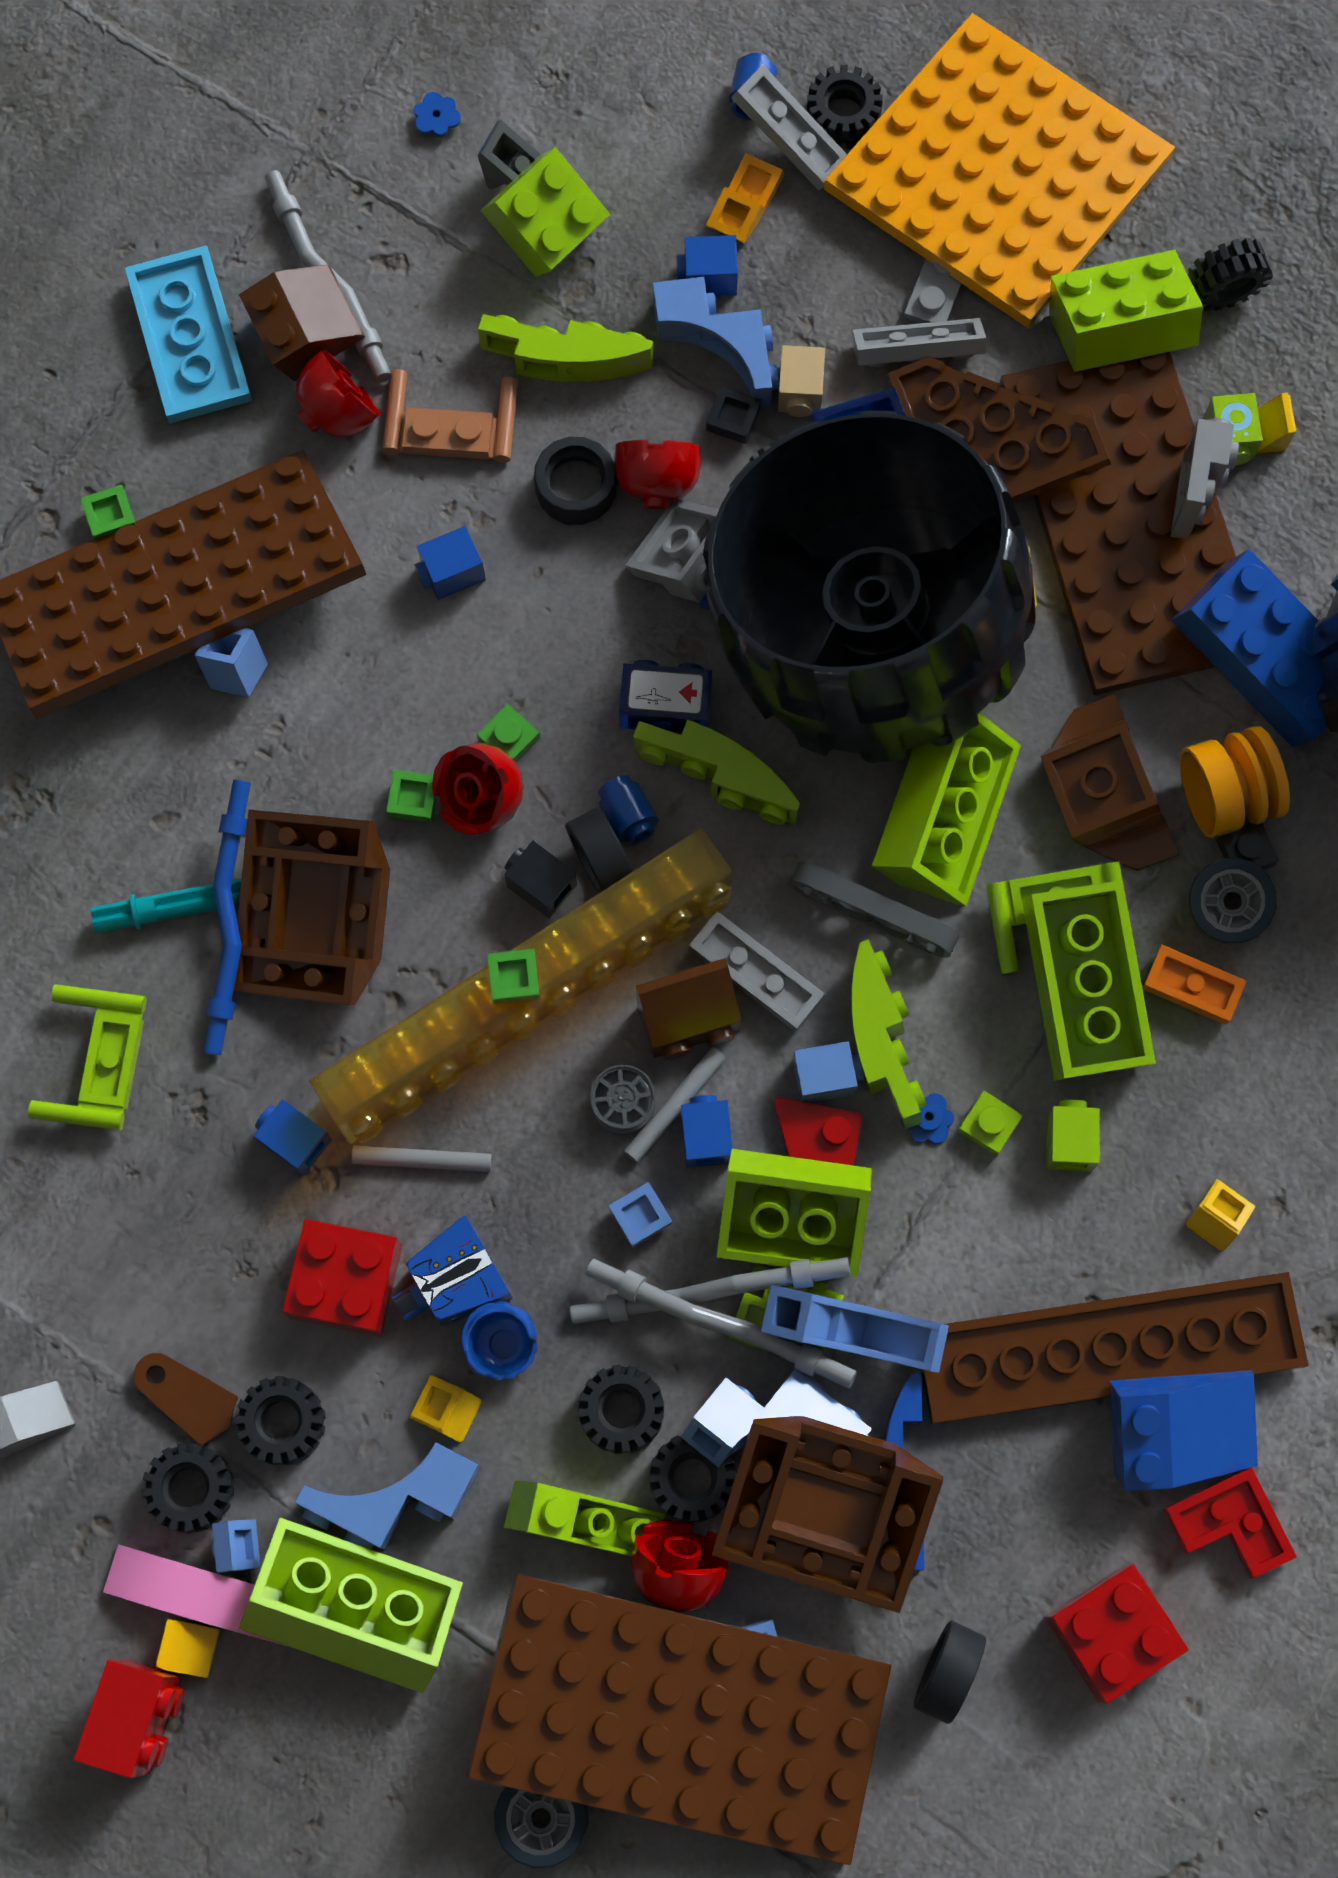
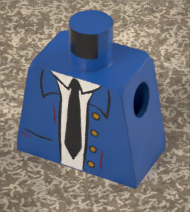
(452, 1277)

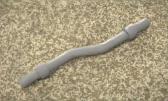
(289, 213)
(799, 1273)
(806, 1357)

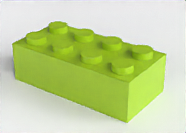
(1088, 980)

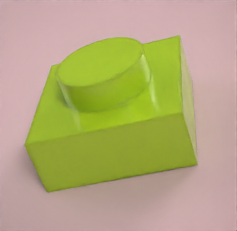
(990, 1123)

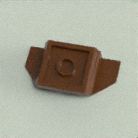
(1106, 788)

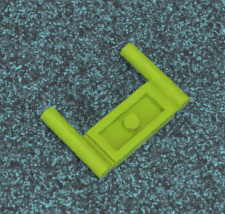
(1007, 906)
(109, 1059)

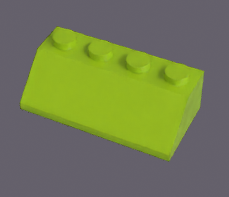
(947, 813)
(351, 1605)

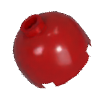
(332, 398)
(657, 470)
(477, 788)
(676, 1566)

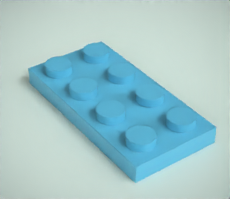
(188, 334)

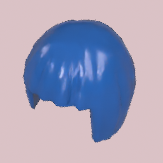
(499, 1340)

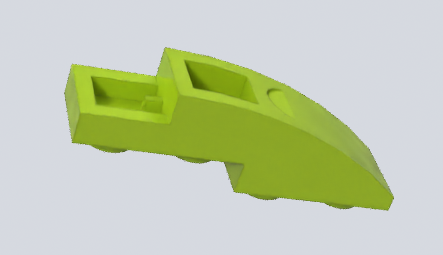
(581, 355)
(736, 773)
(877, 1020)

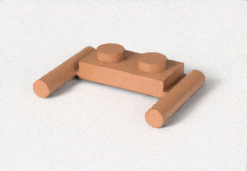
(449, 431)

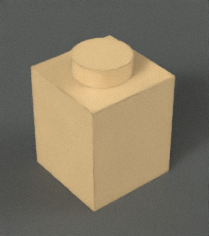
(801, 380)

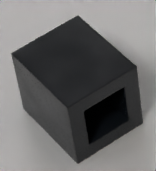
(539, 878)

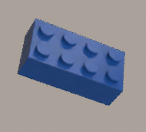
(1260, 643)

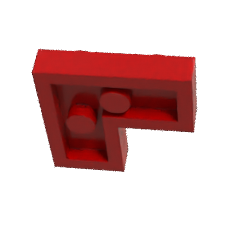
(1238, 1510)

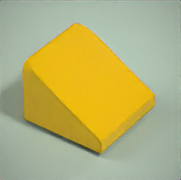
(1276, 424)
(1220, 1215)
(446, 1408)
(187, 1648)

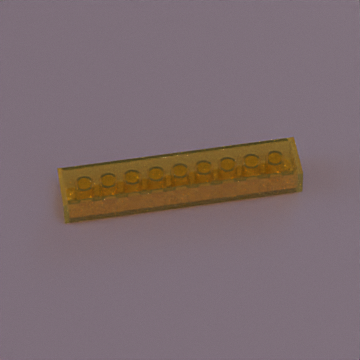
(571, 957)

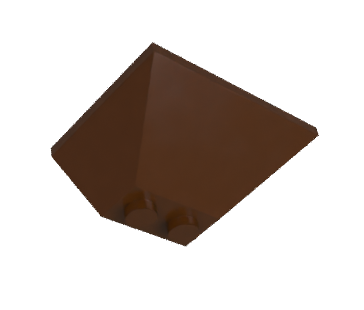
(311, 906)
(828, 1509)

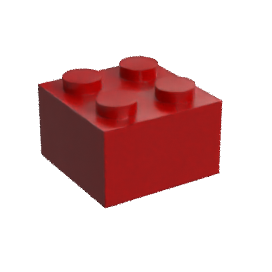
(342, 1277)
(1116, 1633)
(130, 1718)

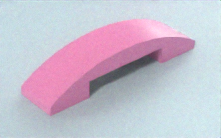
(179, 1589)

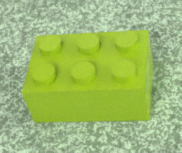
(1125, 310)
(793, 1210)

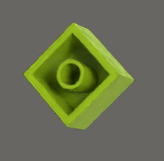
(545, 212)

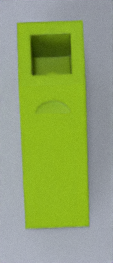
(576, 1517)

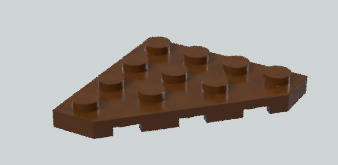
(1014, 432)

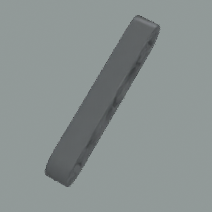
(874, 909)

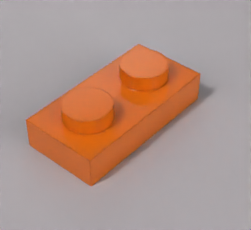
(1194, 984)

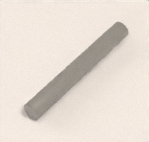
(672, 1107)
(422, 1158)

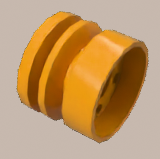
(1234, 781)

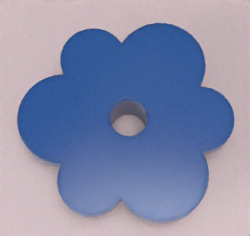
(436, 114)
(936, 1129)

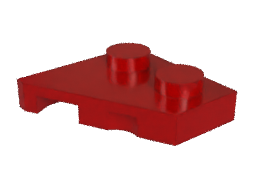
(818, 1131)

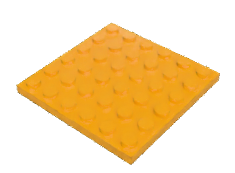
(999, 168)

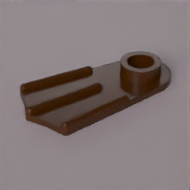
(187, 1397)

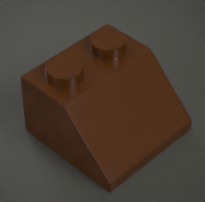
(300, 316)
(689, 1009)

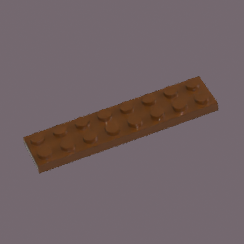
(1078, 1348)

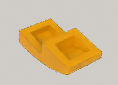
(746, 198)

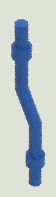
(220, 1007)

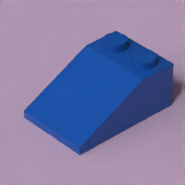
(1182, 1428)

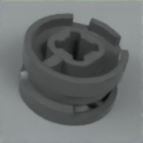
(622, 1099)

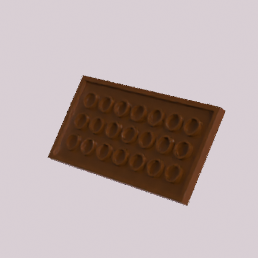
(1115, 524)
(173, 583)
(679, 1720)

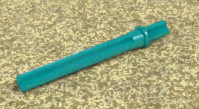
(157, 907)

